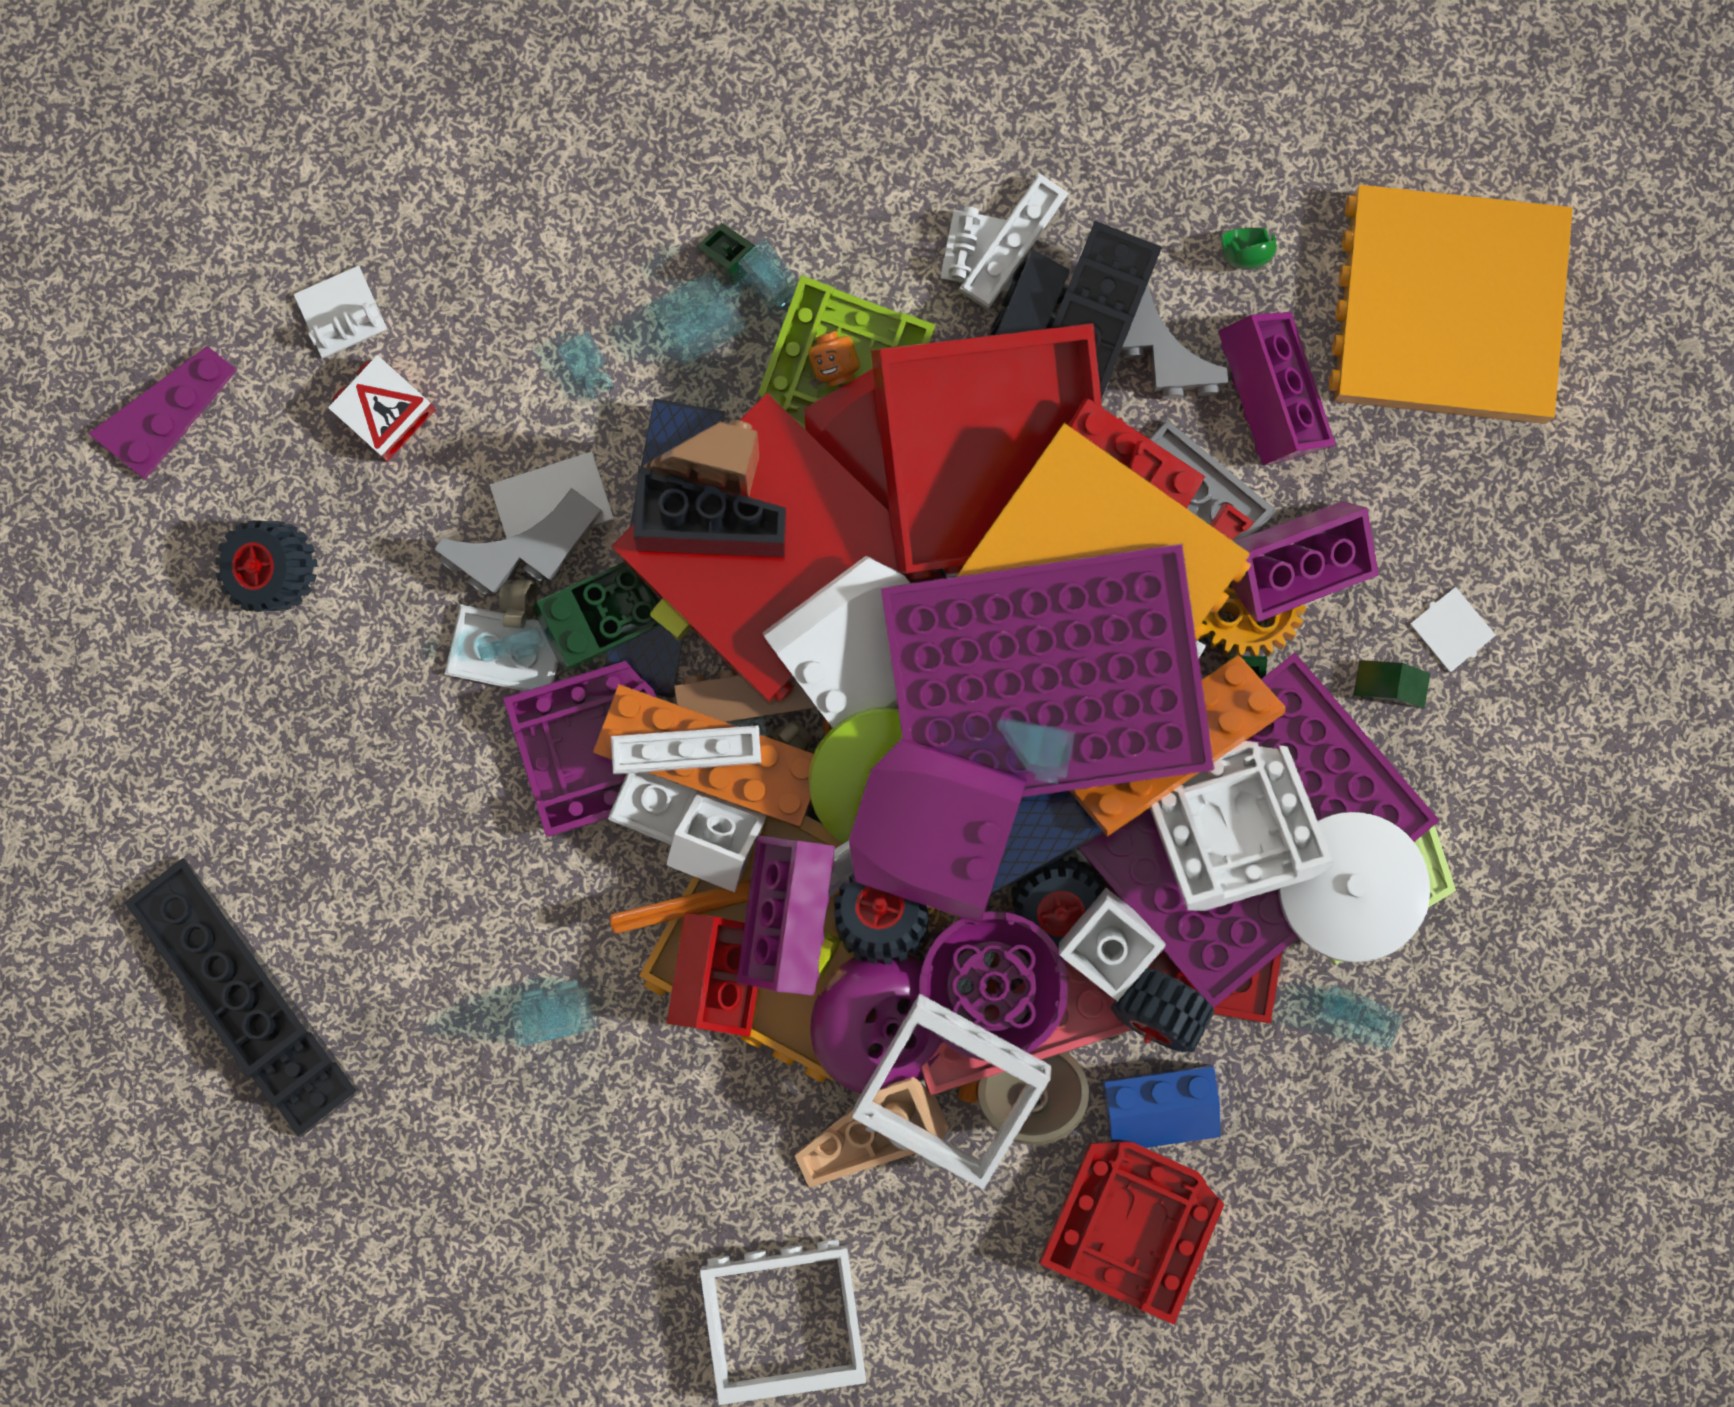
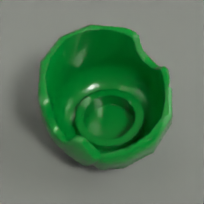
(1240, 256)

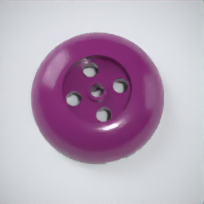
(1023, 954)
(842, 1035)

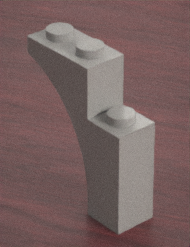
(1172, 365)
(542, 547)

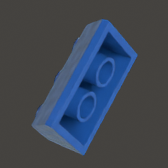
(1163, 1106)

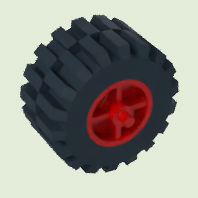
(266, 566)
(1056, 896)
(878, 923)
(1164, 1011)

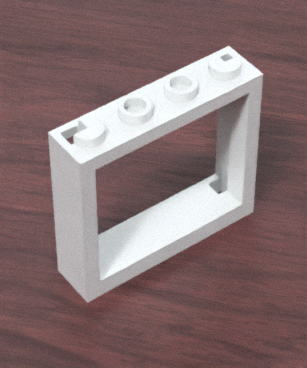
(979, 1042)
(786, 1383)

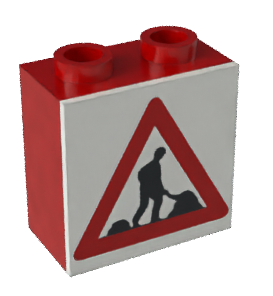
(381, 407)

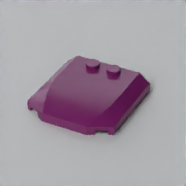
(557, 739)
(934, 828)

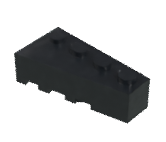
(1032, 296)
(704, 520)

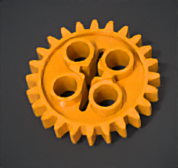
(1245, 633)

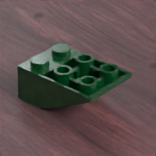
(596, 615)

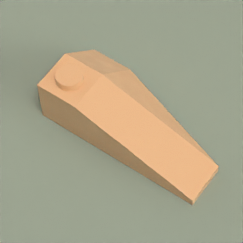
(850, 1148)

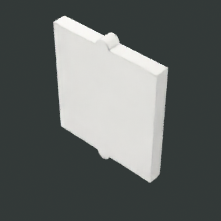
(1452, 629)

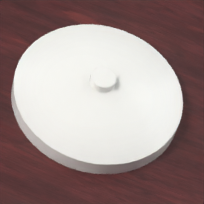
(1367, 898)

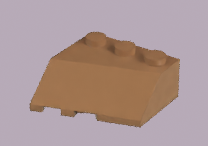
(717, 457)

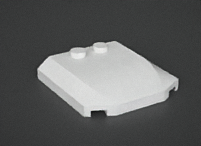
(841, 643)
(1241, 828)

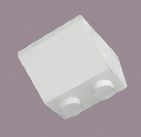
(715, 841)
(1111, 944)

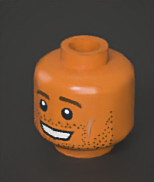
(834, 359)

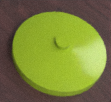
(844, 764)

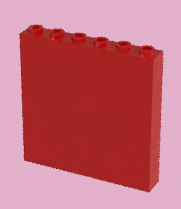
(967, 429)
(738, 597)

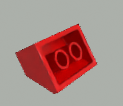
(706, 975)

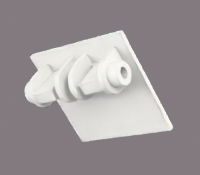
(967, 241)
(340, 312)

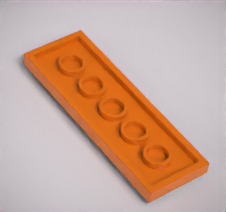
(1236, 709)
(771, 788)

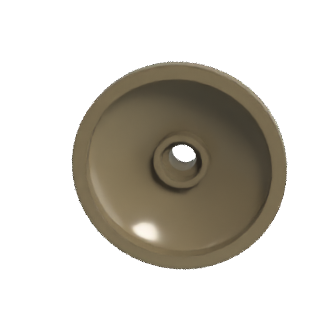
(1060, 1107)

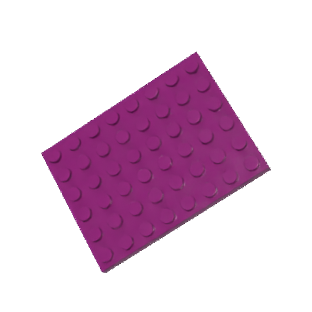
(1059, 646)
(1339, 774)

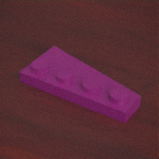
(160, 416)

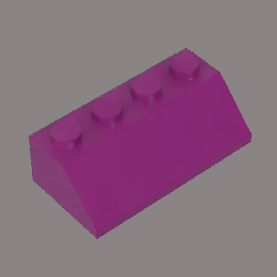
(1276, 387)
(1306, 559)
(785, 915)

